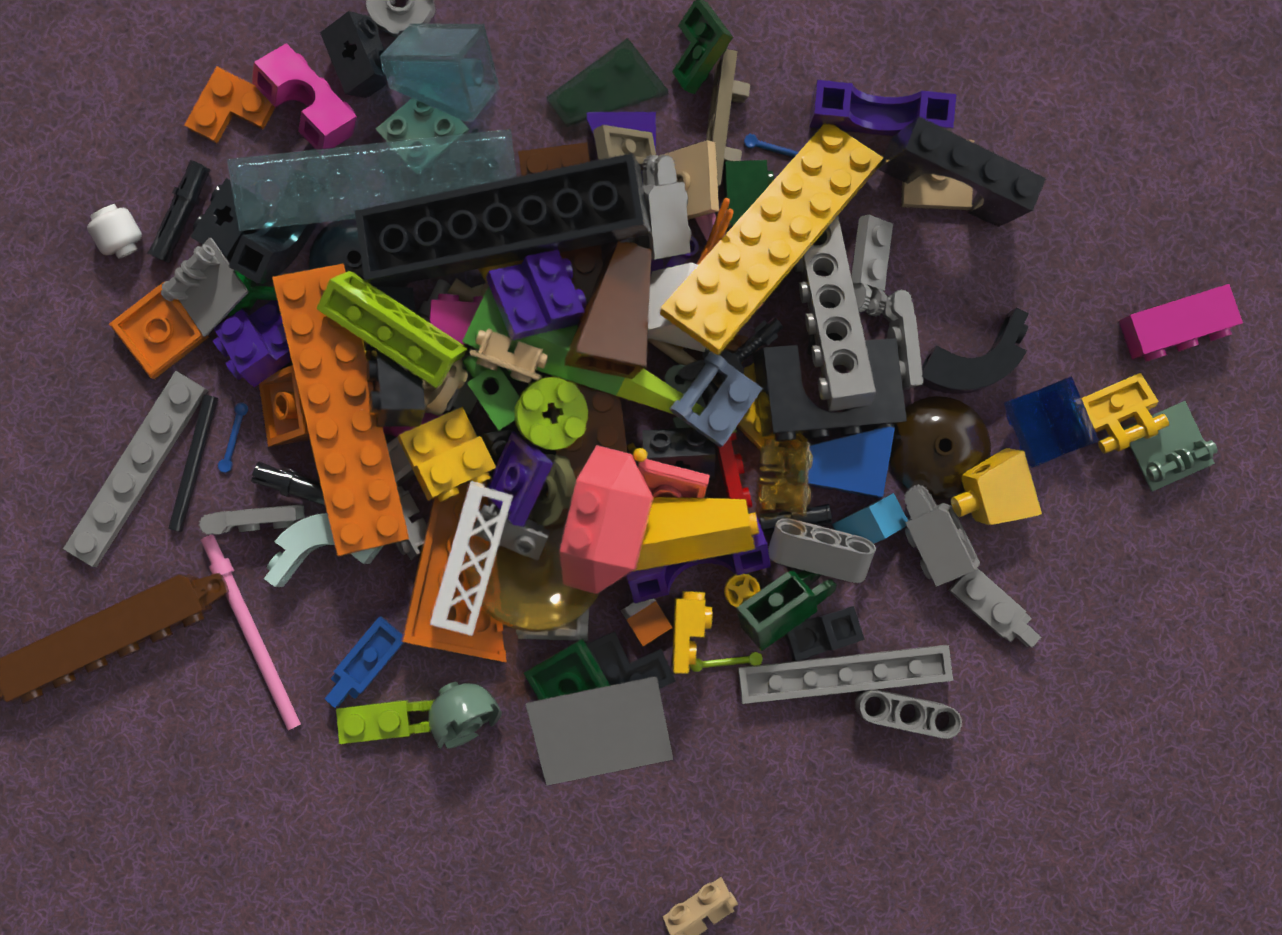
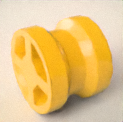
(744, 591)

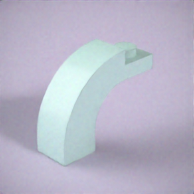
(299, 542)

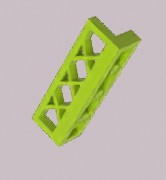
(390, 327)

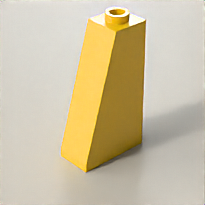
(695, 530)

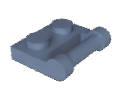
(725, 407)

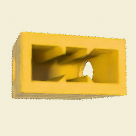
(998, 490)

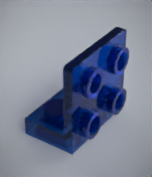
(1050, 422)

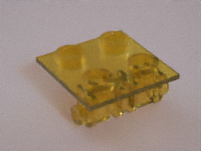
(792, 468)

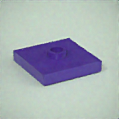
(521, 474)

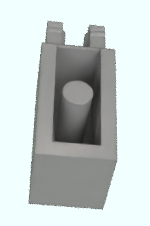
(666, 209)
(938, 537)

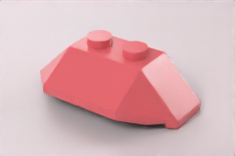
(605, 522)

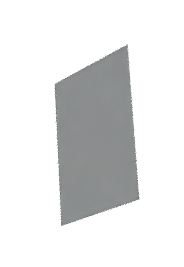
(600, 731)

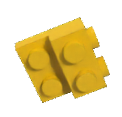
(446, 455)
(690, 619)

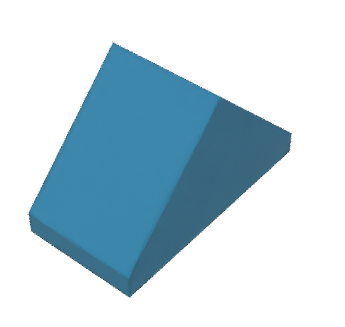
(875, 521)

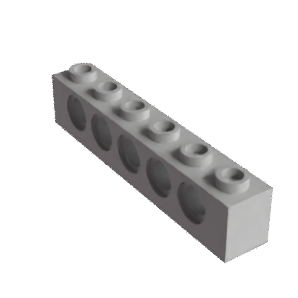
(839, 389)

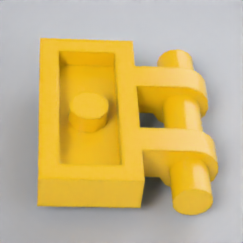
(1118, 403)

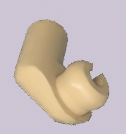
(465, 292)

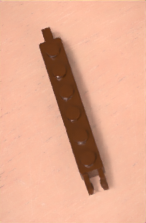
(108, 633)

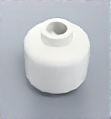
(114, 231)

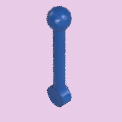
(751, 141)
(225, 465)

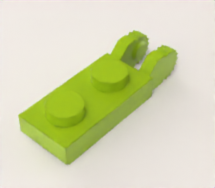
(380, 721)

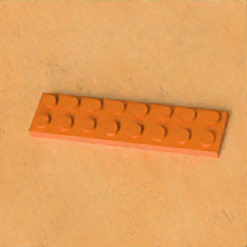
(342, 431)

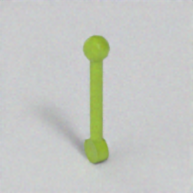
(754, 659)

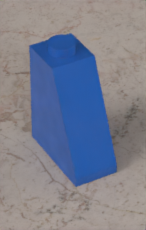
(853, 463)

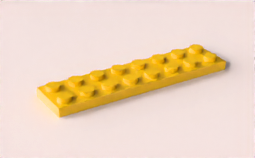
(770, 238)

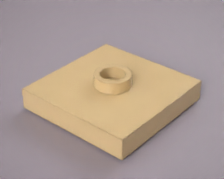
(698, 170)
(937, 193)

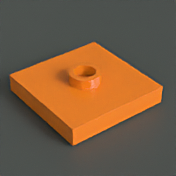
(157, 332)

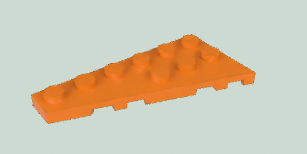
(437, 545)

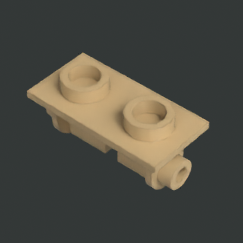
(495, 352)
(711, 901)

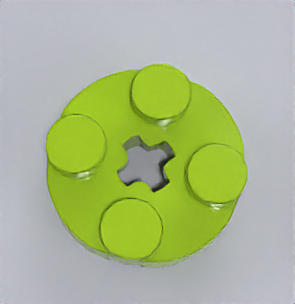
(534, 401)

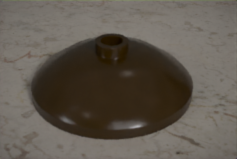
(916, 450)

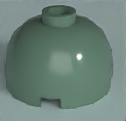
(460, 713)

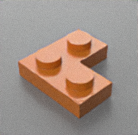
(223, 98)

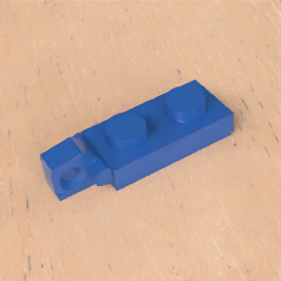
(365, 661)

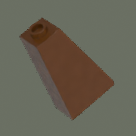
(616, 317)

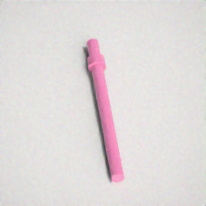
(250, 631)

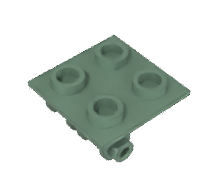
(420, 121)
(1174, 451)

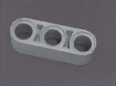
(821, 550)
(924, 717)

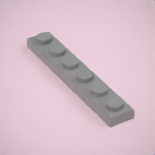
(135, 469)
(845, 674)

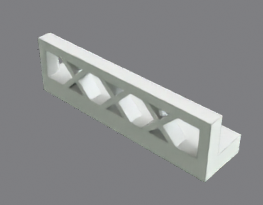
(457, 555)

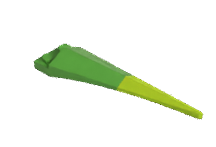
(643, 388)

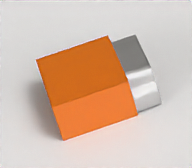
(646, 620)

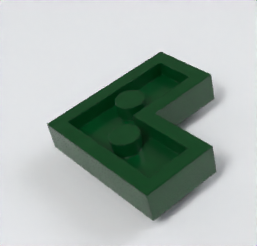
(707, 43)

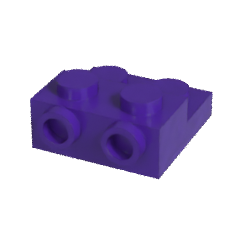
(537, 295)
(254, 343)

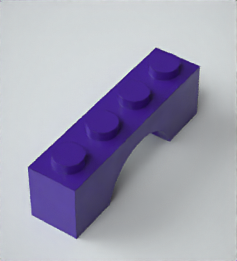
(864, 113)
(657, 581)

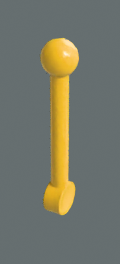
(638, 454)

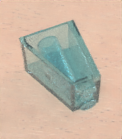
(443, 67)

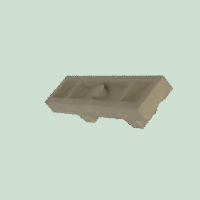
(723, 92)

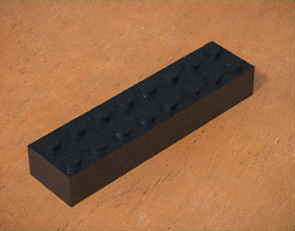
(503, 221)

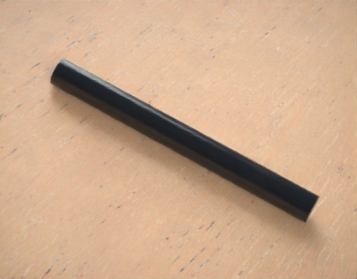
(193, 463)

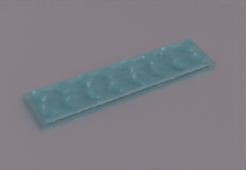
(339, 180)

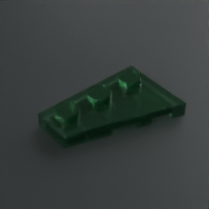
(608, 84)

